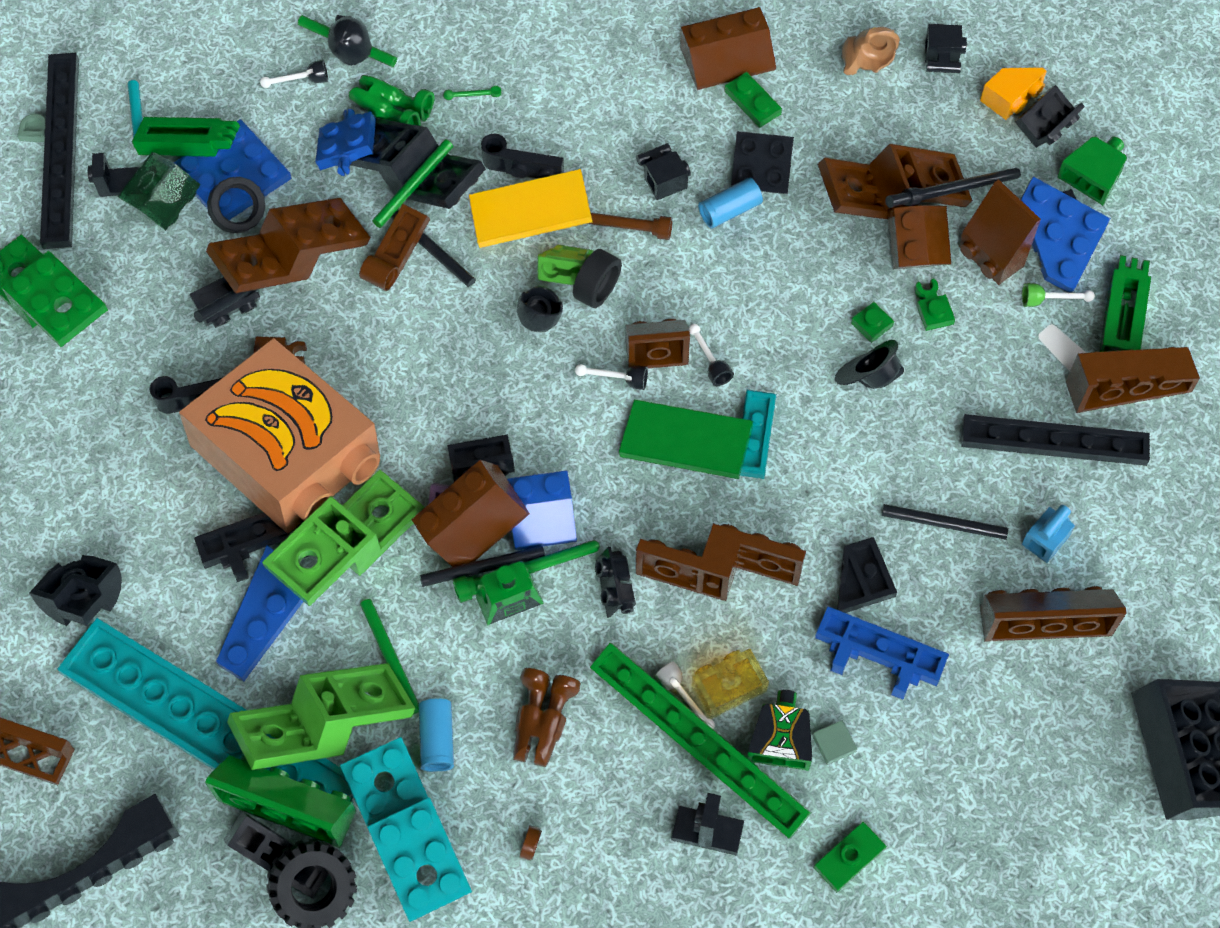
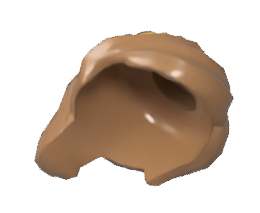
(870, 50)

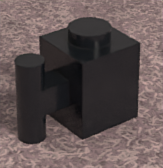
(944, 47)
(664, 171)

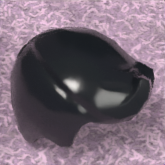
(349, 40)
(539, 309)

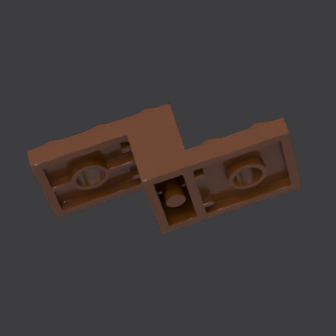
(864, 187)
(287, 244)
(723, 554)

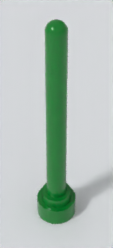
(467, 587)

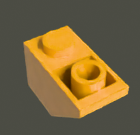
(1011, 88)

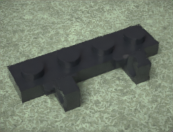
(235, 541)

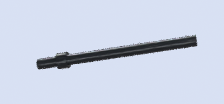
(914, 195)

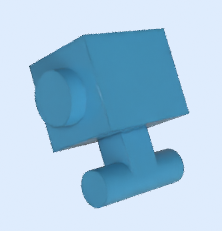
(1049, 533)

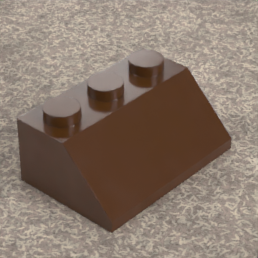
(727, 48)
(471, 515)

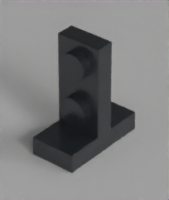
(706, 828)

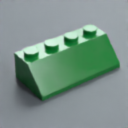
(283, 800)

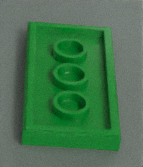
(686, 439)

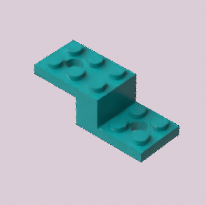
(405, 829)

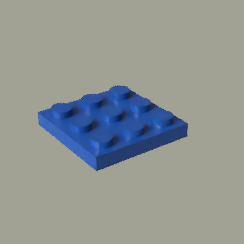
(246, 159)

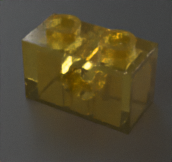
(721, 697)

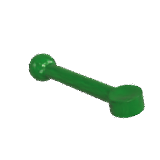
(495, 91)

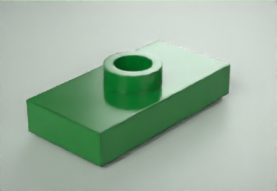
(850, 857)

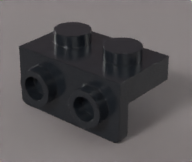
(1048, 116)
(216, 290)
(491, 449)

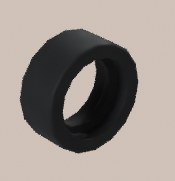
(246, 185)
(597, 278)

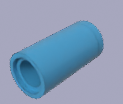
(730, 202)
(436, 735)

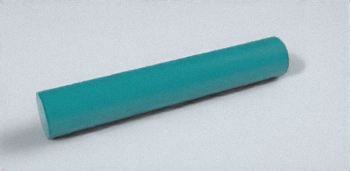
(135, 105)

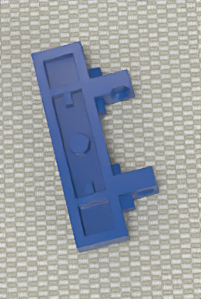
(905, 656)

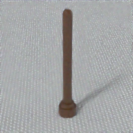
(659, 227)

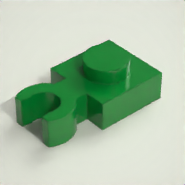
(933, 309)

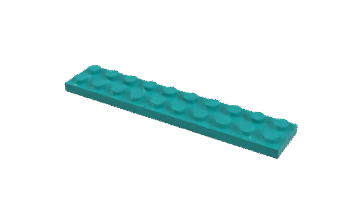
(171, 702)

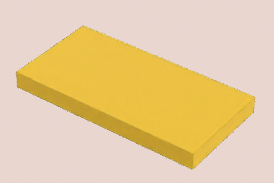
(530, 208)

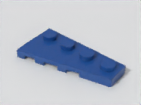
(258, 622)

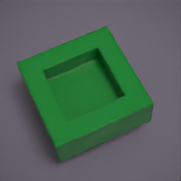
(872, 322)

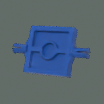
(345, 141)

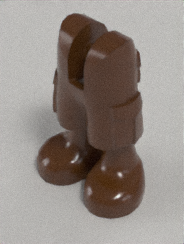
(541, 724)

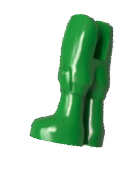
(382, 98)

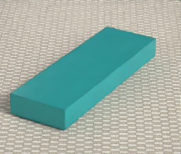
(760, 409)

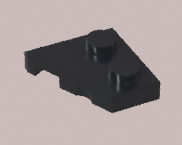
(863, 577)

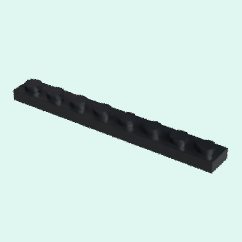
(59, 151)

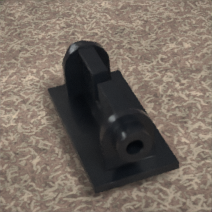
(611, 569)

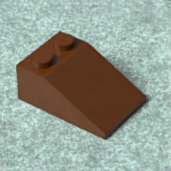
(1000, 234)

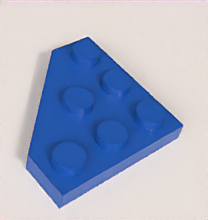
(1065, 233)

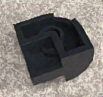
(78, 590)

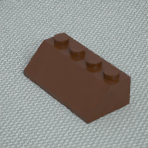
(1051, 614)

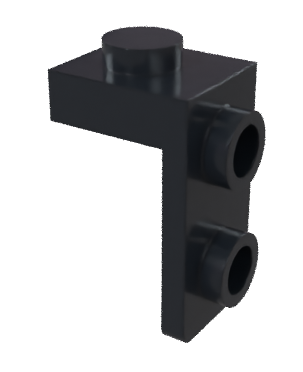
(106, 180)

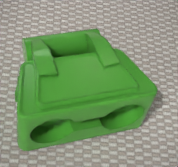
(561, 264)

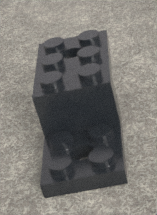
(401, 151)

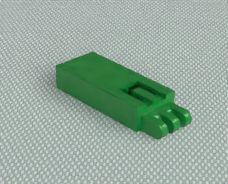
(184, 136)
(1124, 324)

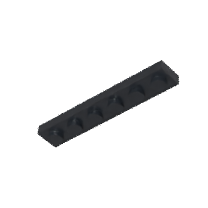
(1055, 440)

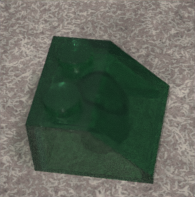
(159, 190)

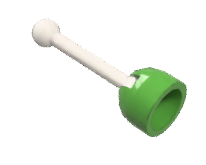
(1034, 295)

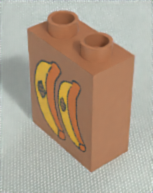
(281, 435)

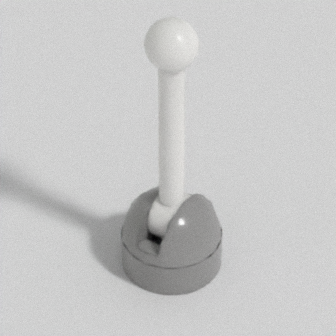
(671, 678)

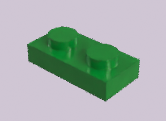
(753, 99)

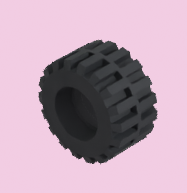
(327, 909)

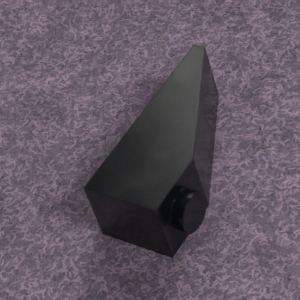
(263, 845)

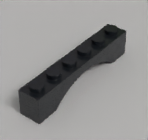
(139, 832)

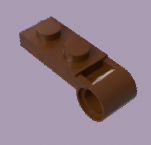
(395, 248)

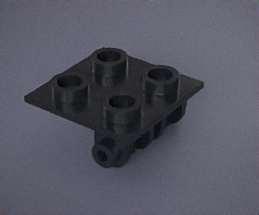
(763, 159)

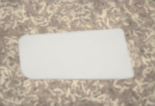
(1060, 345)

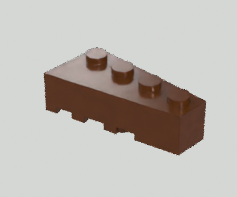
(1130, 377)

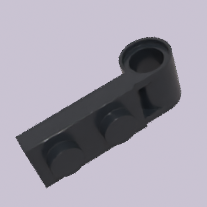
(516, 162)
(179, 397)

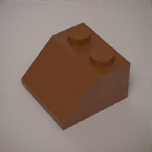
(919, 236)
(657, 343)

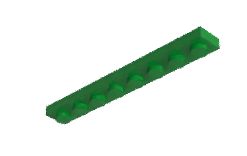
(701, 740)

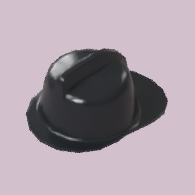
(873, 368)

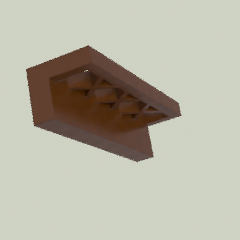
(36, 740)

